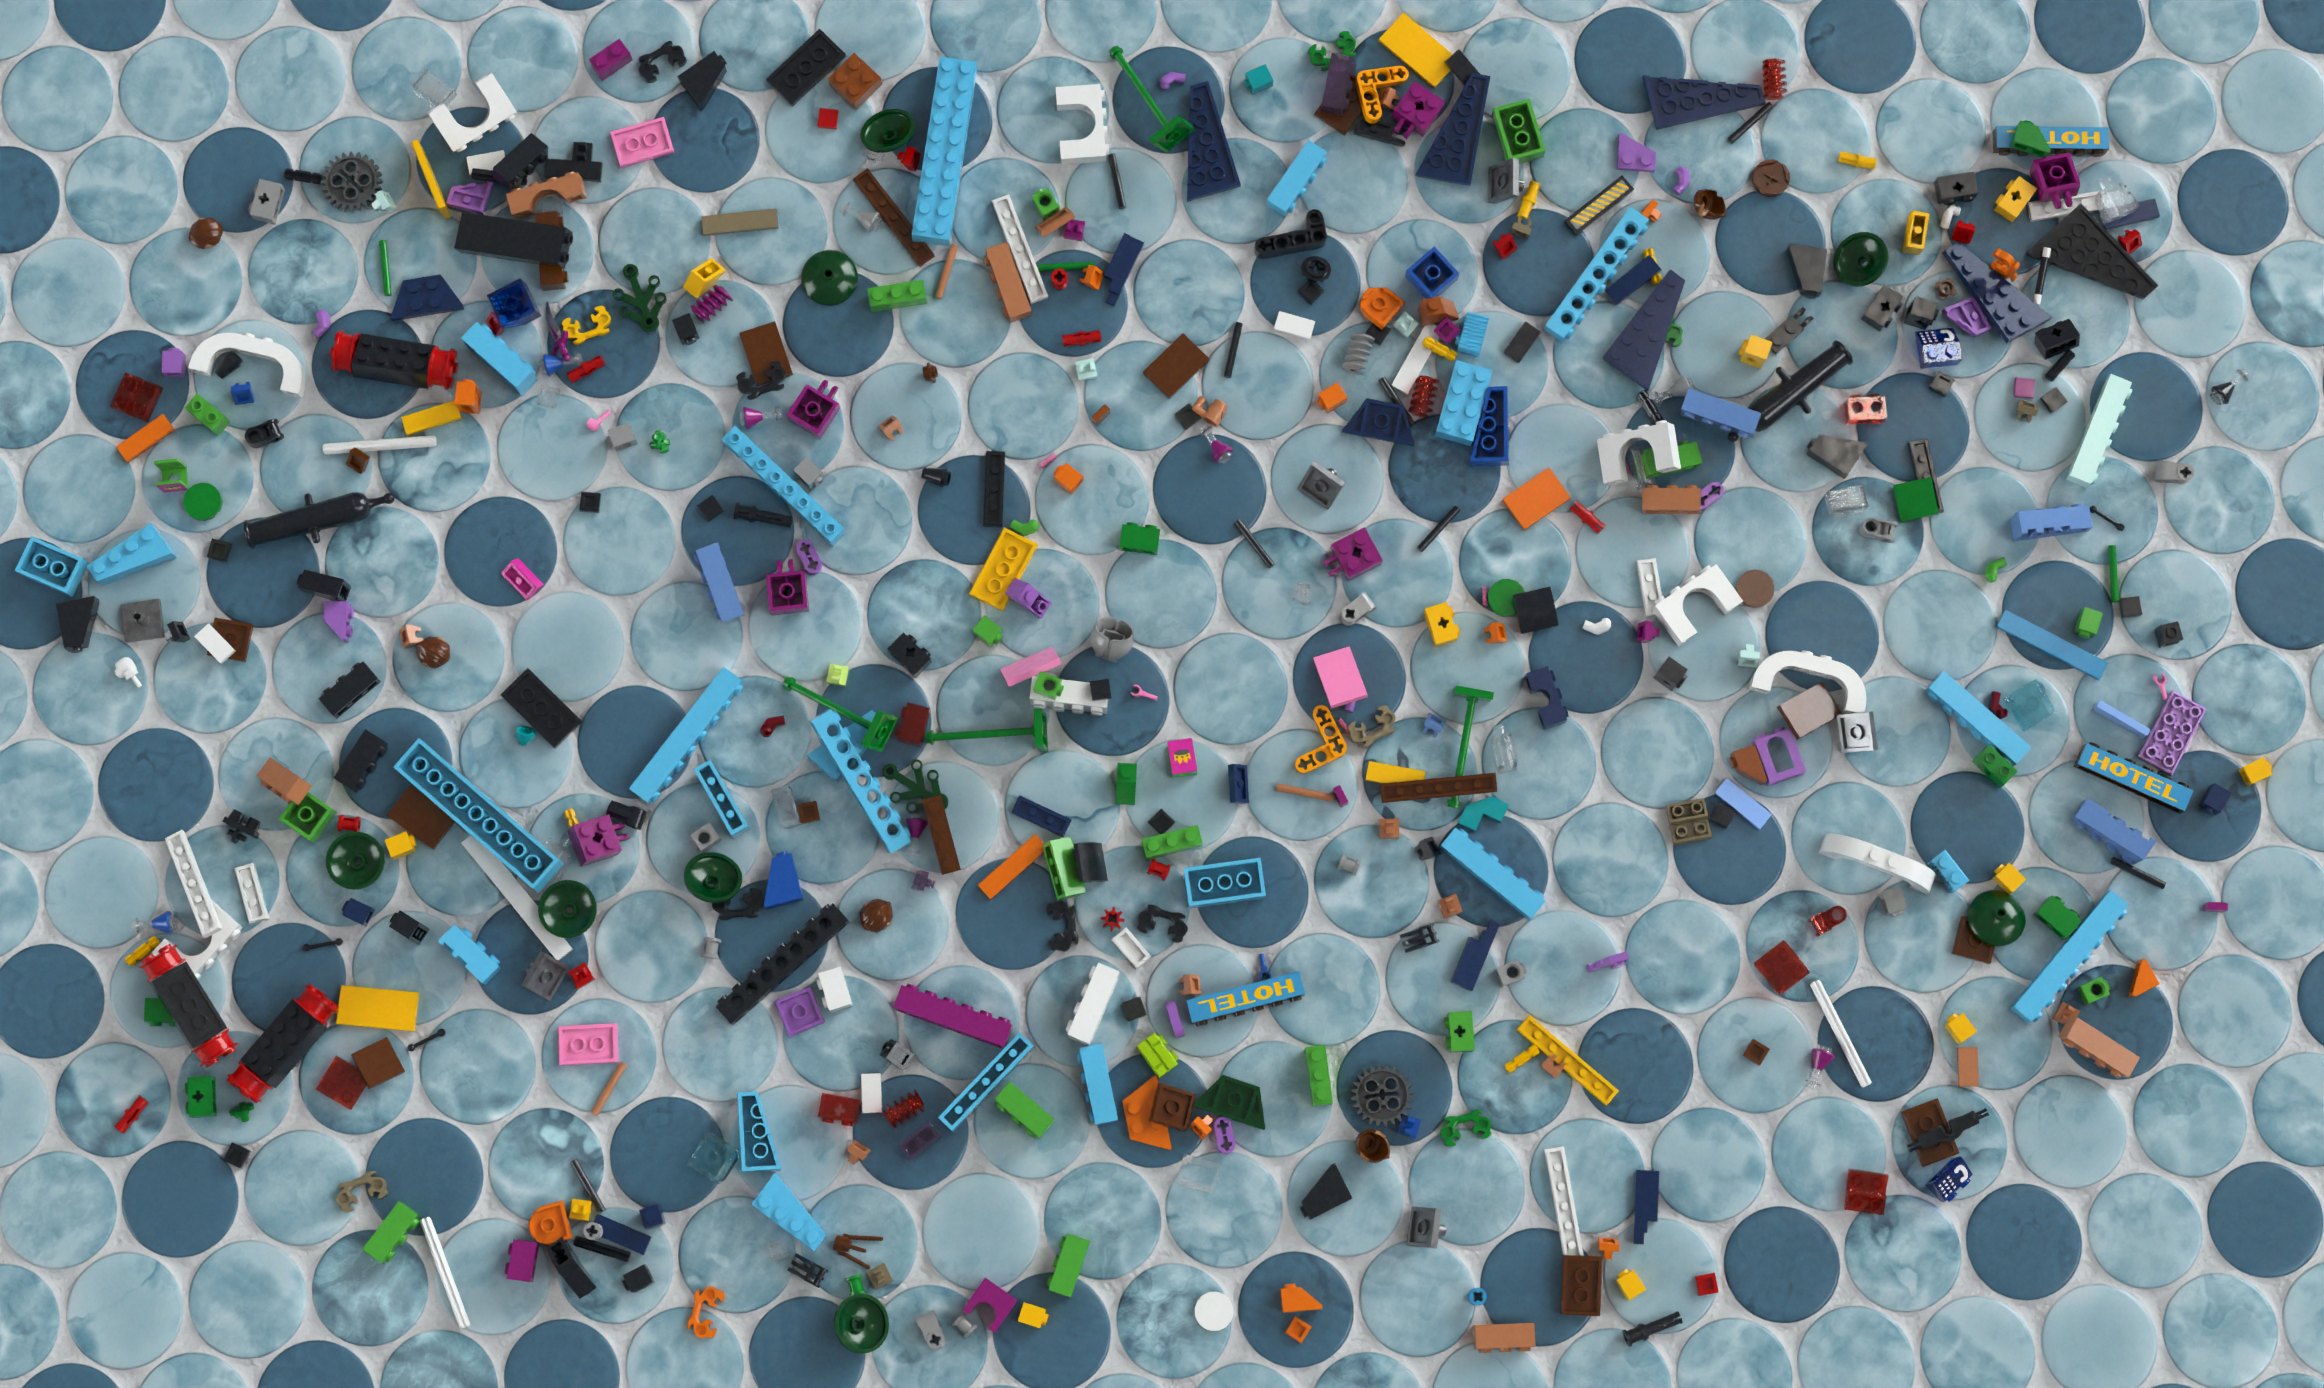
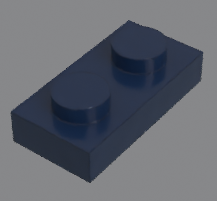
(1238, 783)

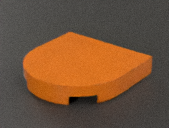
(1380, 305)
(550, 1223)

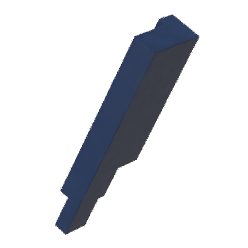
(1122, 265)
(1473, 958)
(1645, 1202)

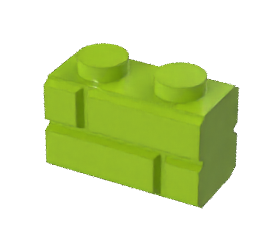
(1157, 1055)

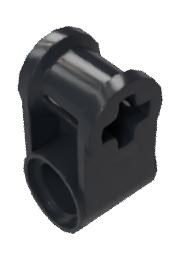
(265, 433)

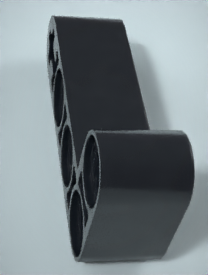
(1289, 239)

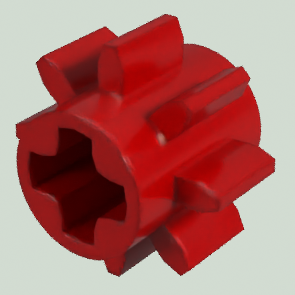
(1113, 914)

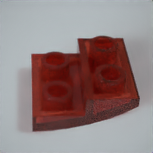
(136, 397)
(1781, 968)
(342, 1083)
(1866, 1191)

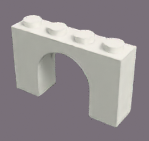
(1088, 99)
(498, 110)
(1614, 448)
(1710, 582)
(218, 944)

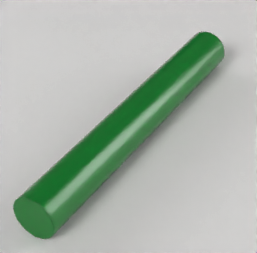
(1065, 266)
(385, 268)
(2113, 573)

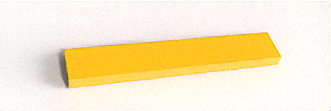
(1573, 1065)

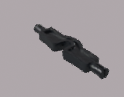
(1956, 1125)

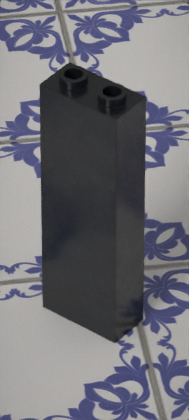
(513, 240)

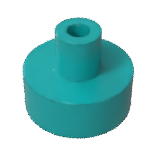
(524, 735)

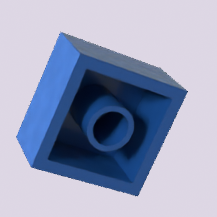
(1432, 274)

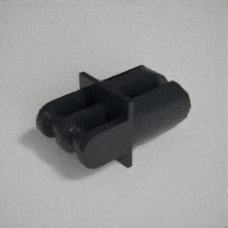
(1421, 937)
(819, 1276)

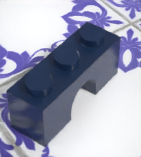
(1542, 681)

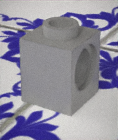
(621, 437)
(809, 473)
(706, 829)
(1893, 901)
(1502, 975)

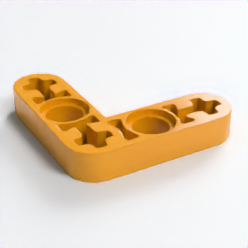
(1372, 84)
(1327, 748)

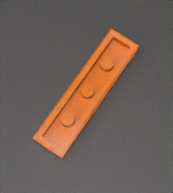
(1012, 867)

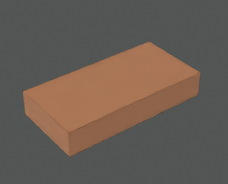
(1054, 221)
(1967, 1066)

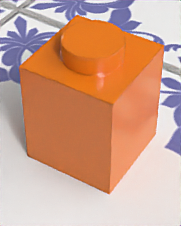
(1331, 398)
(1068, 477)

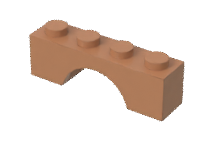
(523, 201)

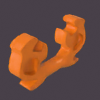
(2005, 259)
(702, 1329)

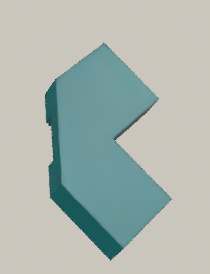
(1489, 807)

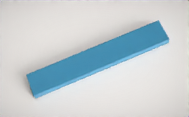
(2052, 645)

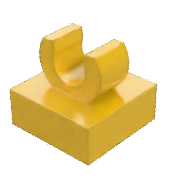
(580, 1209)

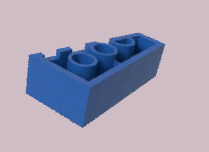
(1492, 438)

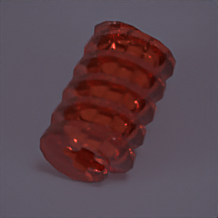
(1772, 79)
(1422, 396)
(904, 1108)

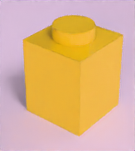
(2255, 771)
(401, 845)
(2008, 877)
(1959, 1027)
(1629, 1284)
(1033, 1315)

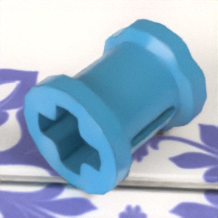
(1483, 1296)

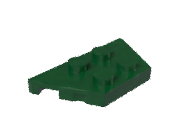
(1234, 1101)

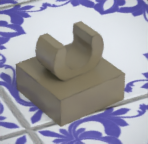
(1521, 230)
(2028, 408)
(879, 1276)

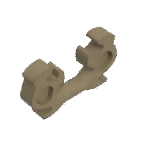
(1387, 718)
(345, 1198)

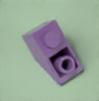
(1028, 597)
(337, 616)

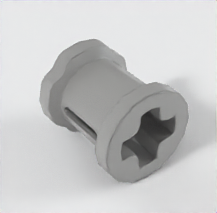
(1349, 864)
(711, 948)
(590, 1226)
(964, 1325)

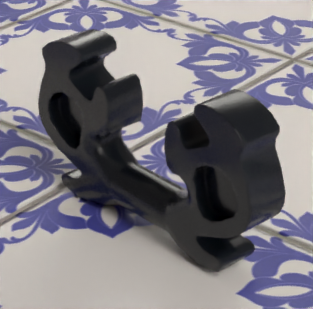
(675, 54)
(745, 385)
(755, 903)
(1146, 919)
(1063, 943)

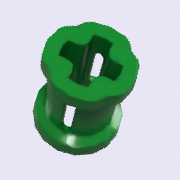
(855, 1285)

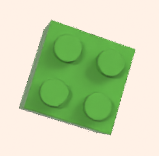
(308, 817)

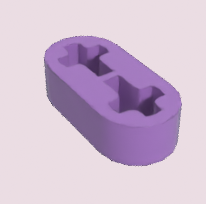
(1713, 498)
(805, 559)
(1174, 1019)
(1229, 1134)

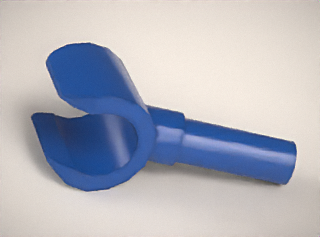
(1263, 967)

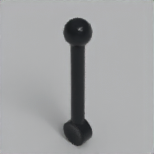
(2093, 509)
(306, 947)
(441, 1032)

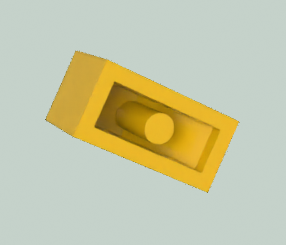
(703, 278)

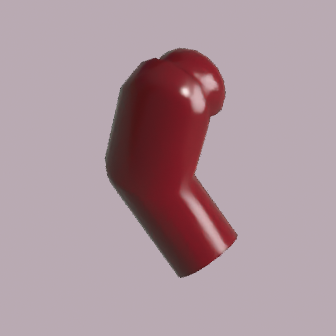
(1995, 707)
(770, 724)

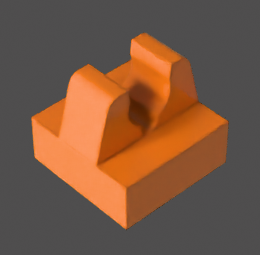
(1651, 212)
(1093, 277)
(1498, 633)
(1201, 1127)
(1608, 1245)

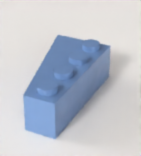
(1720, 413)
(2050, 522)
(719, 582)
(2112, 832)

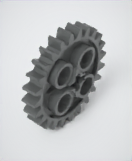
(363, 170)
(1380, 1078)

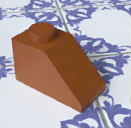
(1435, 310)
(1748, 764)

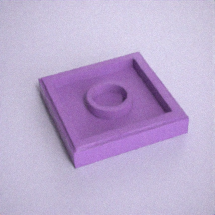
(799, 1011)

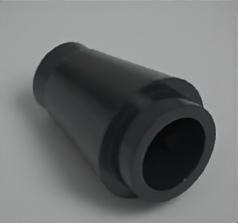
(228, 364)
(937, 476)

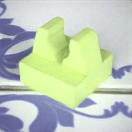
(837, 674)

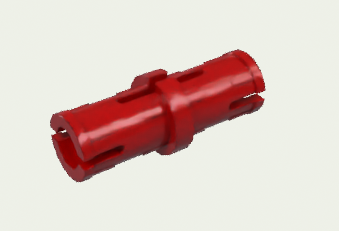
(1081, 338)
(586, 368)
(1587, 517)
(131, 1114)

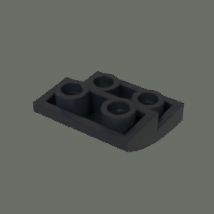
(1535, 610)
(1090, 862)

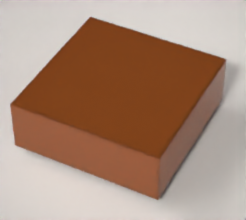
(1100, 415)

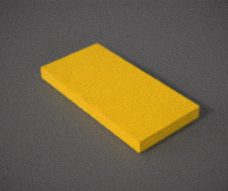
(1417, 50)
(431, 180)
(1005, 563)
(377, 1008)

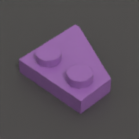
(1634, 156)
(470, 197)
(1968, 316)
(1614, 961)

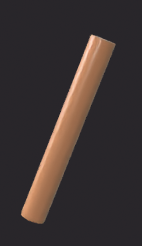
(946, 271)
(1305, 792)
(609, 1088)

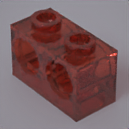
(1866, 414)

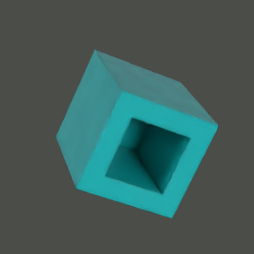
(1258, 79)

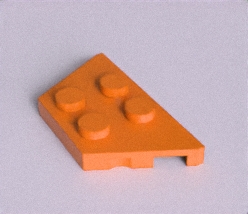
(1137, 1113)

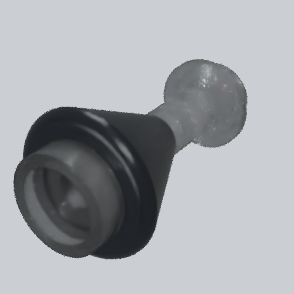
(2223, 392)

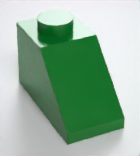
(2030, 139)
(1126, 783)

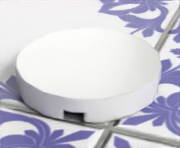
(1214, 1311)

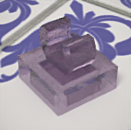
(921, 881)

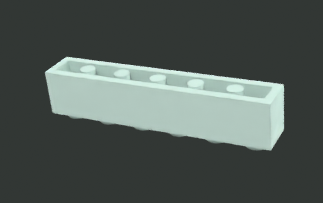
(2098, 431)

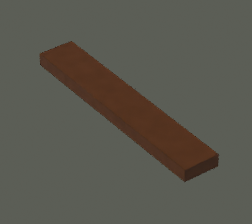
(892, 216)
(1438, 787)

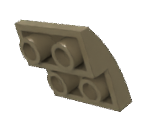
(1688, 821)

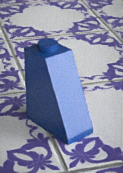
(783, 882)

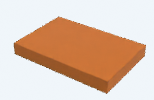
(1536, 498)

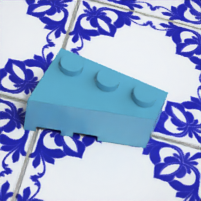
(470, 954)

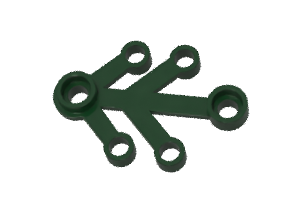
(641, 301)
(917, 789)

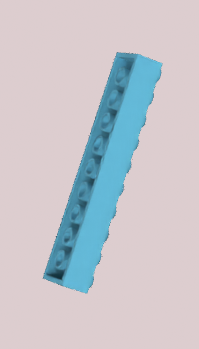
(944, 151)
(478, 815)

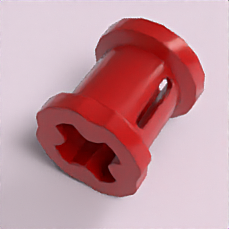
(1054, 276)
(349, 823)
(1159, 869)

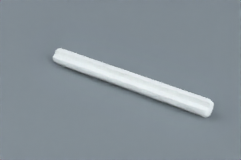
(379, 445)
(1840, 1033)
(445, 1273)

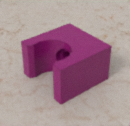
(993, 1295)

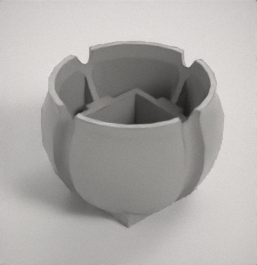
(1111, 638)

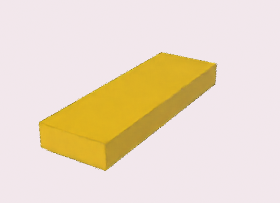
(431, 418)
(1387, 773)

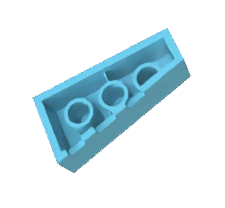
(131, 556)
(823, 760)
(755, 1141)
(787, 1211)

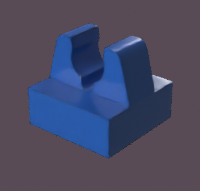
(242, 393)
(1409, 1126)

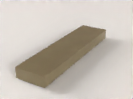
(739, 222)

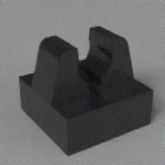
(582, 151)
(176, 632)
(1429, 848)

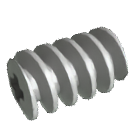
(1356, 353)

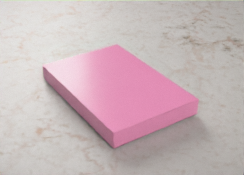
(642, 142)
(1030, 666)
(1340, 677)
(588, 1044)

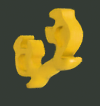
(602, 319)

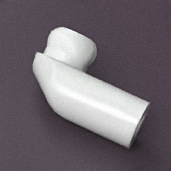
(1947, 215)
(1598, 628)

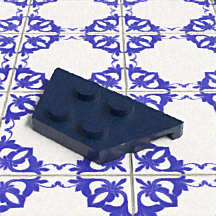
(425, 297)
(1381, 422)

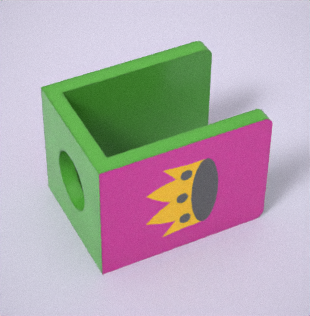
(171, 467)
(1182, 758)

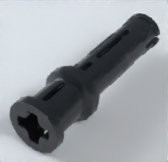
(786, 521)
(1643, 1331)

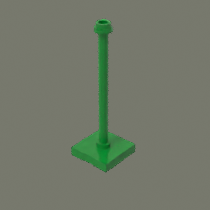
(1172, 131)
(1472, 696)
(878, 730)
(1038, 730)

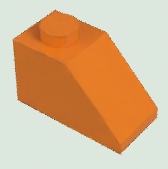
(1297, 1299)

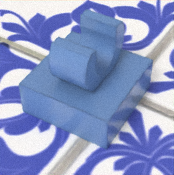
(1435, 723)

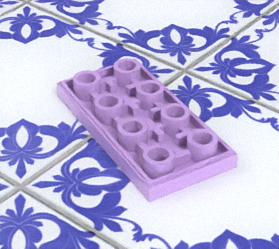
(2171, 733)

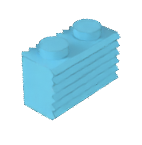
(1473, 334)
(1948, 871)

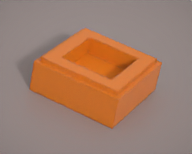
(1298, 1329)

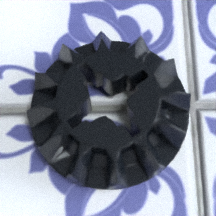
(1323, 268)

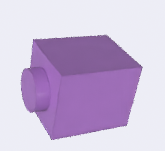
(173, 363)

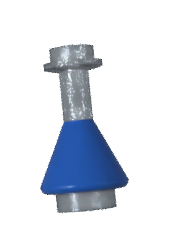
(551, 364)
(166, 922)

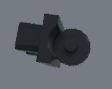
(234, 821)

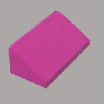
(522, 578)

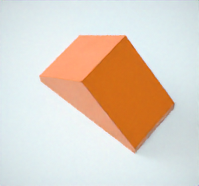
(2143, 979)

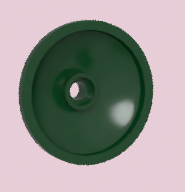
(887, 130)
(1853, 253)
(831, 289)
(342, 858)
(715, 870)
(555, 902)
(1991, 927)
(870, 1319)

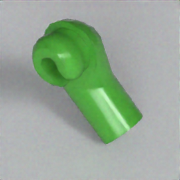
(1025, 529)
(1992, 569)

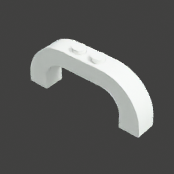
(212, 348)
(1819, 666)
(1850, 848)

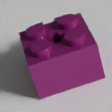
(1417, 121)
(2055, 179)
(813, 399)
(1353, 566)
(779, 583)
(606, 842)

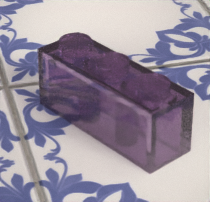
(1338, 84)

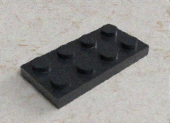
(806, 67)
(541, 708)

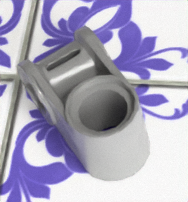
(2170, 472)
(1882, 530)
(1359, 607)
(930, 1327)

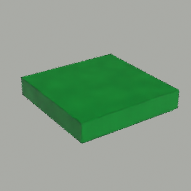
(1916, 499)

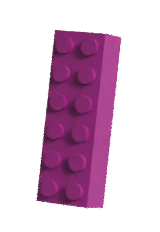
(953, 1017)

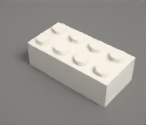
(1074, 697)
(1093, 1005)

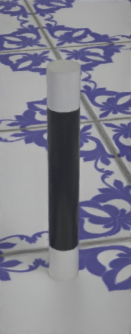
(2041, 275)

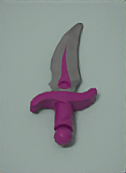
(560, 341)

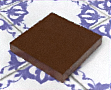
(236, 634)
(1969, 946)
(377, 1063)
(1172, 1107)

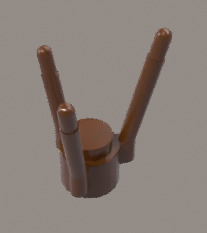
(843, 1244)

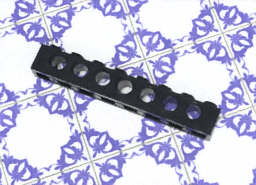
(725, 1003)

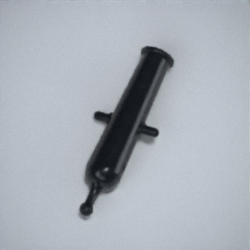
(1797, 387)
(312, 518)

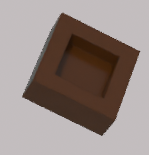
(357, 460)
(808, 812)
(1756, 1052)

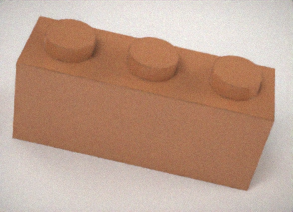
(1671, 500)
(283, 782)
(1504, 1337)

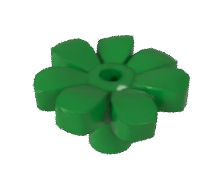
(660, 442)
(242, 1111)

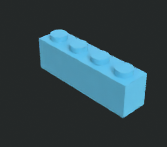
(1297, 178)
(721, 799)
(1098, 1084)

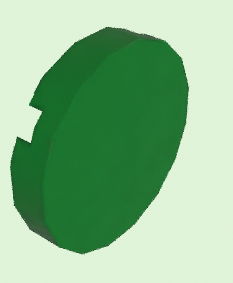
(202, 501)
(1501, 597)

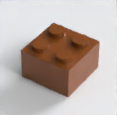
(855, 81)

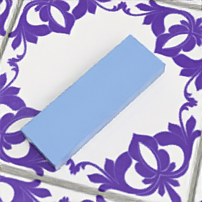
(2121, 719)
(1743, 803)

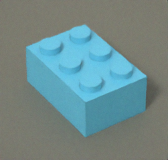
(51, 566)

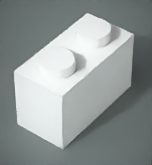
(834, 989)

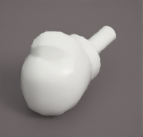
(126, 669)

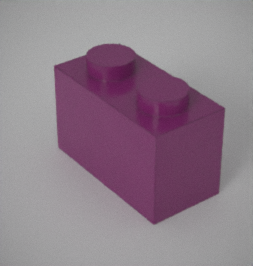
(610, 59)
(522, 1260)

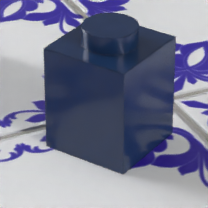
(2214, 799)
(357, 911)
(652, 1216)

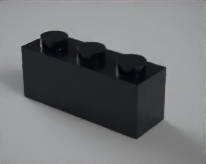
(520, 162)
(349, 689)
(361, 761)
(408, 927)

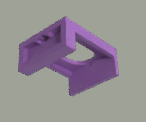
(1765, 758)

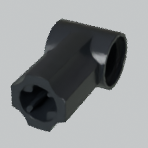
(631, 816)

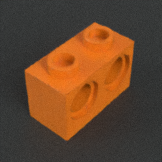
(467, 397)

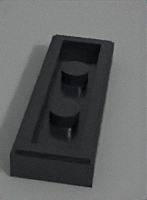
(587, 169)

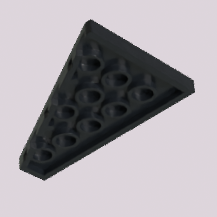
(2090, 251)

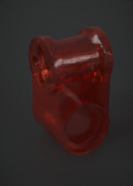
(1824, 921)

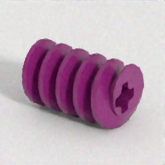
(711, 303)

